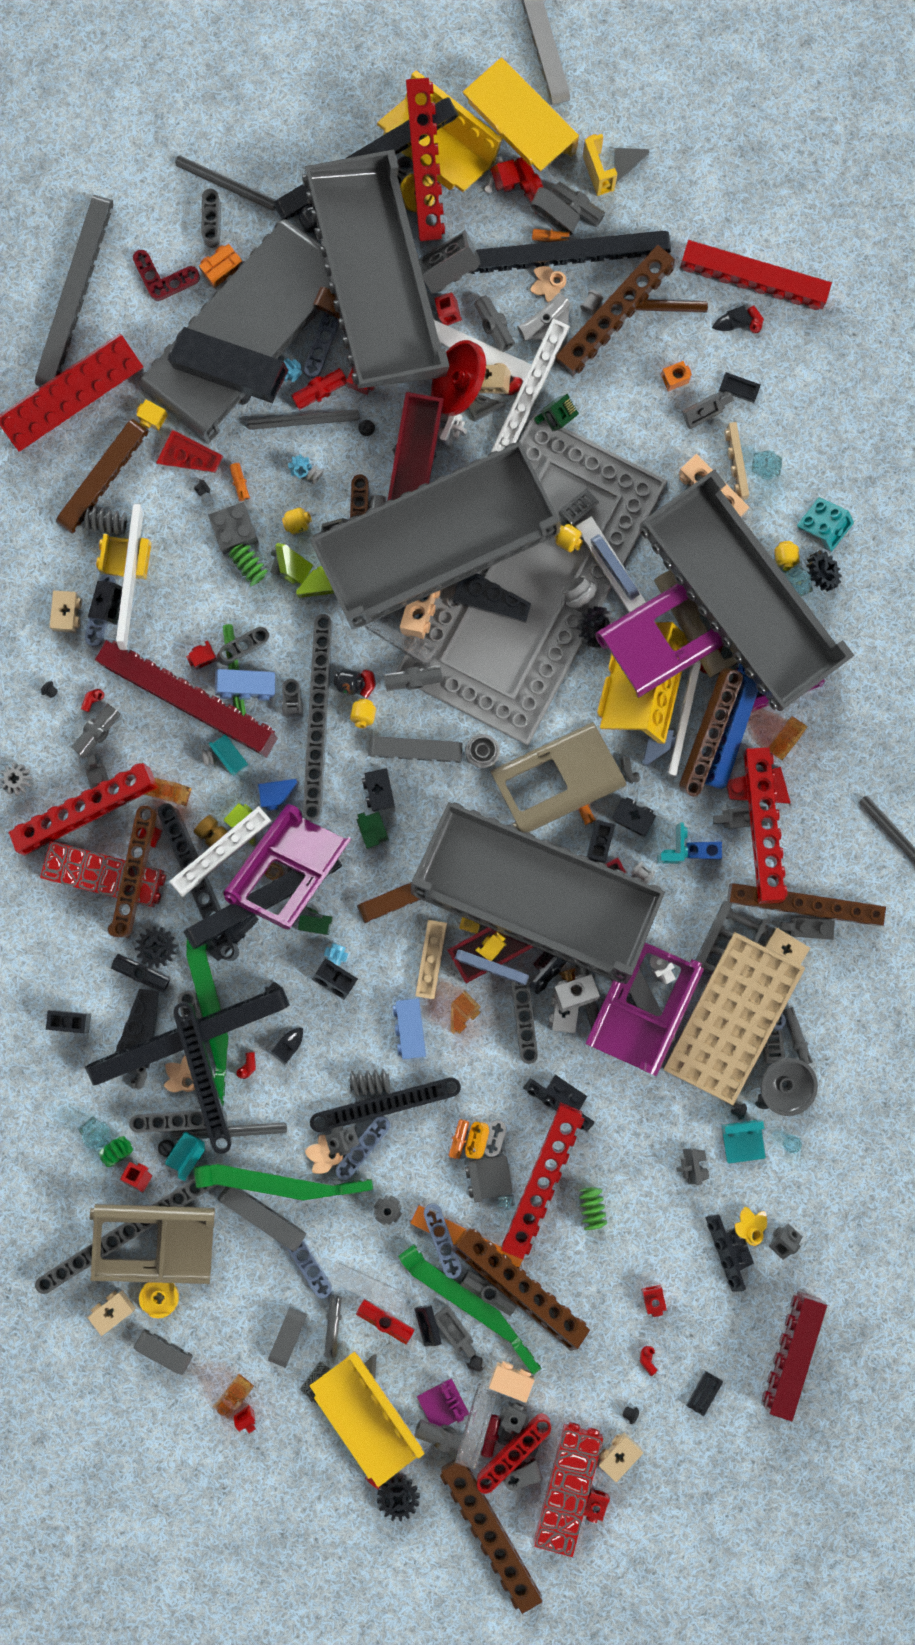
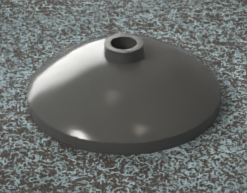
(800, 1087)

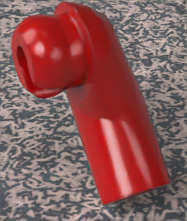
(757, 319)
(515, 385)
(370, 683)
(90, 698)
(248, 1068)
(646, 1360)

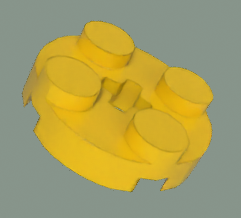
(407, 190)
(151, 1305)

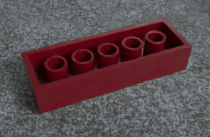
(794, 1355)

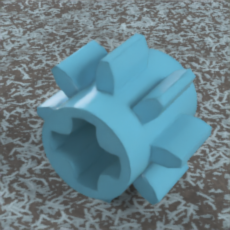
(294, 370)
(299, 461)
(336, 954)

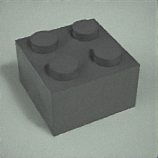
(233, 527)

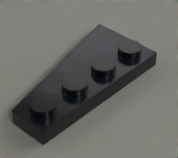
(490, 597)
(141, 1020)

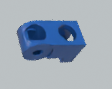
(705, 850)

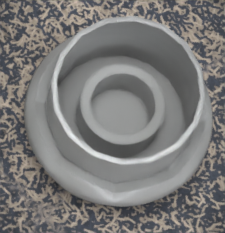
(579, 592)
(482, 751)

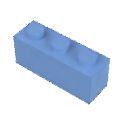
(244, 684)
(409, 1028)

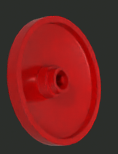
(463, 377)

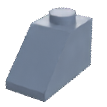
(655, 750)

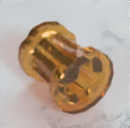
(278, 874)
(568, 975)

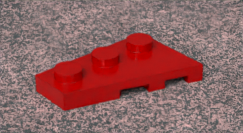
(188, 454)
(737, 788)

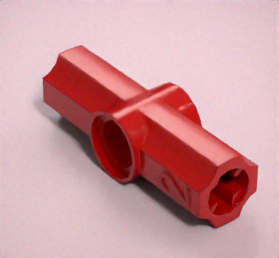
(528, 179)
(319, 388)
(396, 1329)

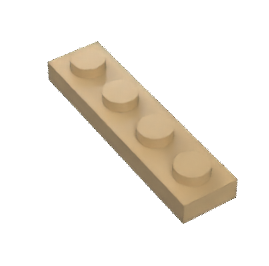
(735, 454)
(431, 959)

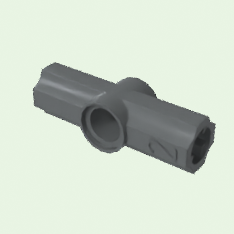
(579, 203)
(494, 323)
(413, 678)
(96, 730)
(478, 1286)
(442, 1437)

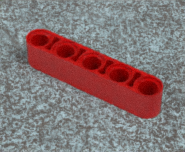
(511, 1462)

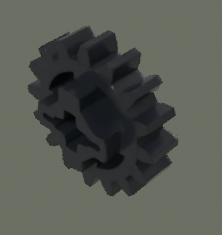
(824, 571)
(594, 621)
(155, 938)
(404, 1504)

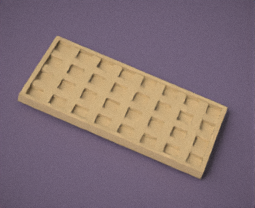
(733, 1018)

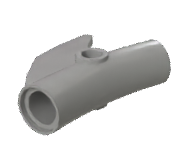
(536, 326)

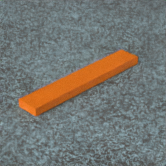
(455, 1231)

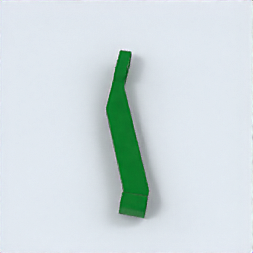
(209, 1004)
(273, 1184)
(465, 1300)

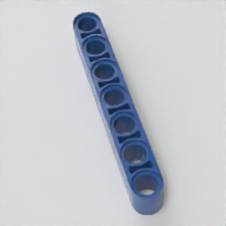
(733, 733)

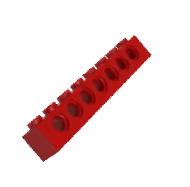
(414, 87)
(59, 827)
(765, 892)
(511, 1243)

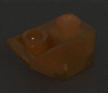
(787, 737)
(171, 792)
(463, 1009)
(233, 1396)

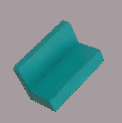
(228, 754)
(185, 1154)

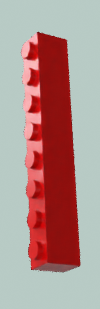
(755, 275)

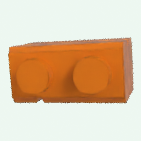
(220, 265)

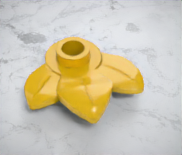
(751, 1224)

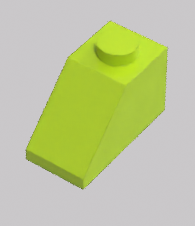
(292, 565)
(315, 584)
(237, 815)

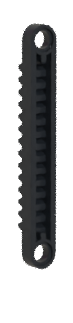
(202, 1077)
(385, 1104)

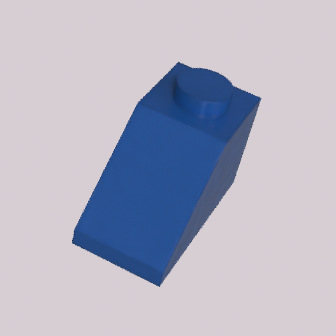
(276, 793)

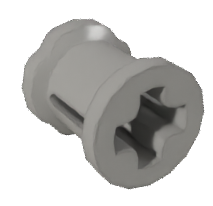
(591, 302)
(643, 872)

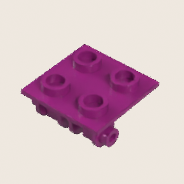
(443, 1404)

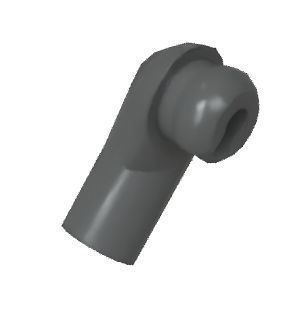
(275, 567)
(627, 770)
(139, 1082)

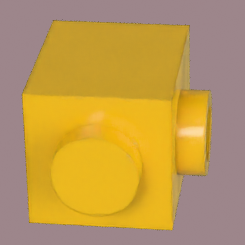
(151, 415)

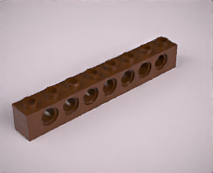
(658, 259)
(811, 906)
(510, 1288)
(523, 1599)

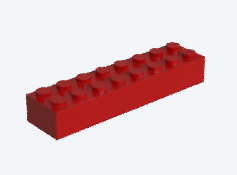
(69, 392)

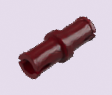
(491, 1436)

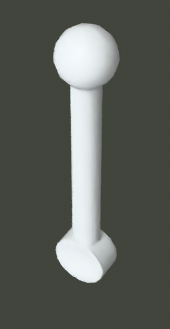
(488, 188)

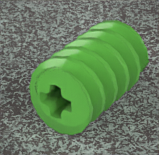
(248, 564)
(593, 1208)

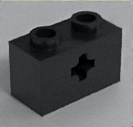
(106, 603)
(381, 779)
(640, 826)
(600, 841)
(68, 1021)

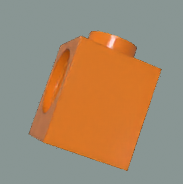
(672, 382)

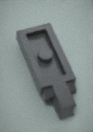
(706, 409)
(95, 773)
(736, 818)
(810, 928)
(454, 1331)

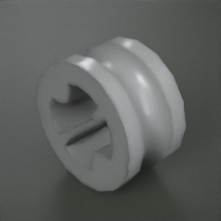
(314, 474)
(208, 756)

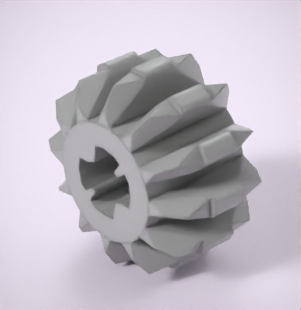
(21, 783)

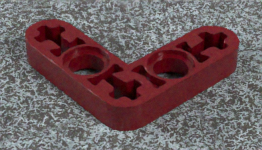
(158, 283)

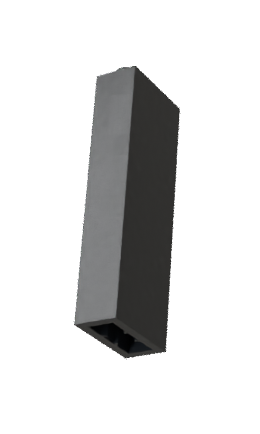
(228, 364)

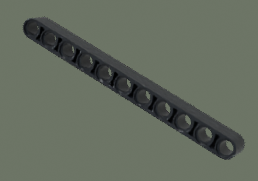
(396, 140)
(572, 251)
(170, 1042)

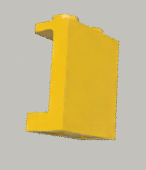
(602, 180)
(114, 553)

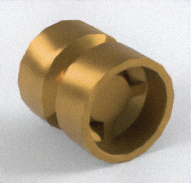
(206, 827)

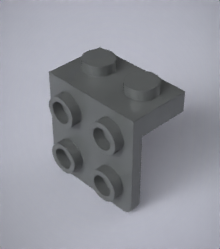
(489, 1178)

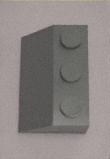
(449, 262)

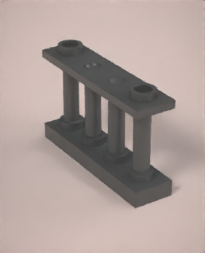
(718, 929)

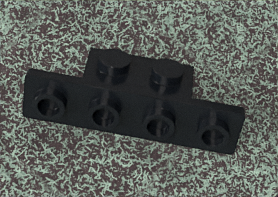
(549, 967)
(557, 1092)
(731, 1250)

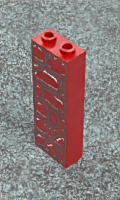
(98, 873)
(568, 1489)

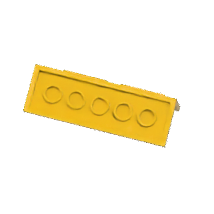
(521, 115)
(464, 145)
(652, 711)
(366, 1419)

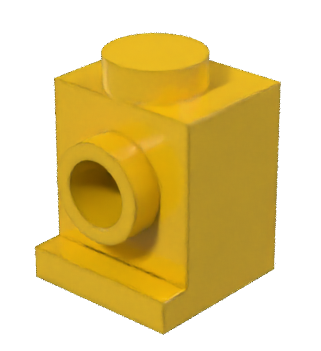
(492, 946)

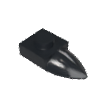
(733, 320)
(288, 1045)

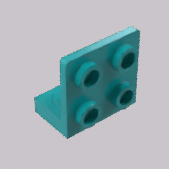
(826, 522)
(676, 856)
(743, 1141)

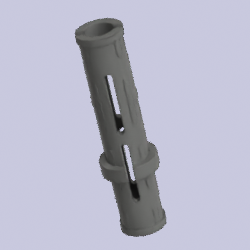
(795, 1031)
(333, 1326)

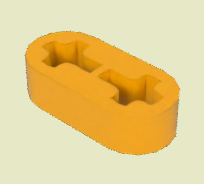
(477, 1140)

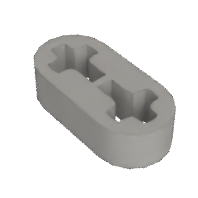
(499, 1139)

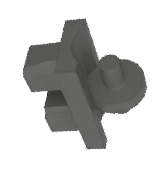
(691, 1167)

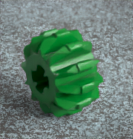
(115, 1151)

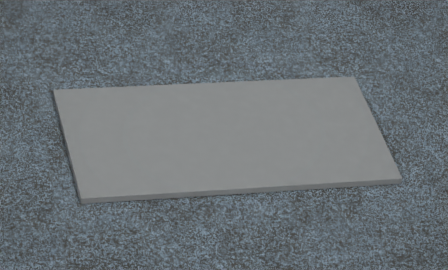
(512, 668)

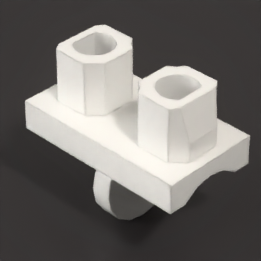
(452, 429)
(662, 969)

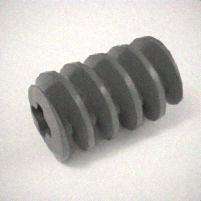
(105, 522)
(369, 1082)

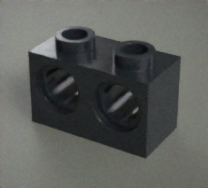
(334, 979)

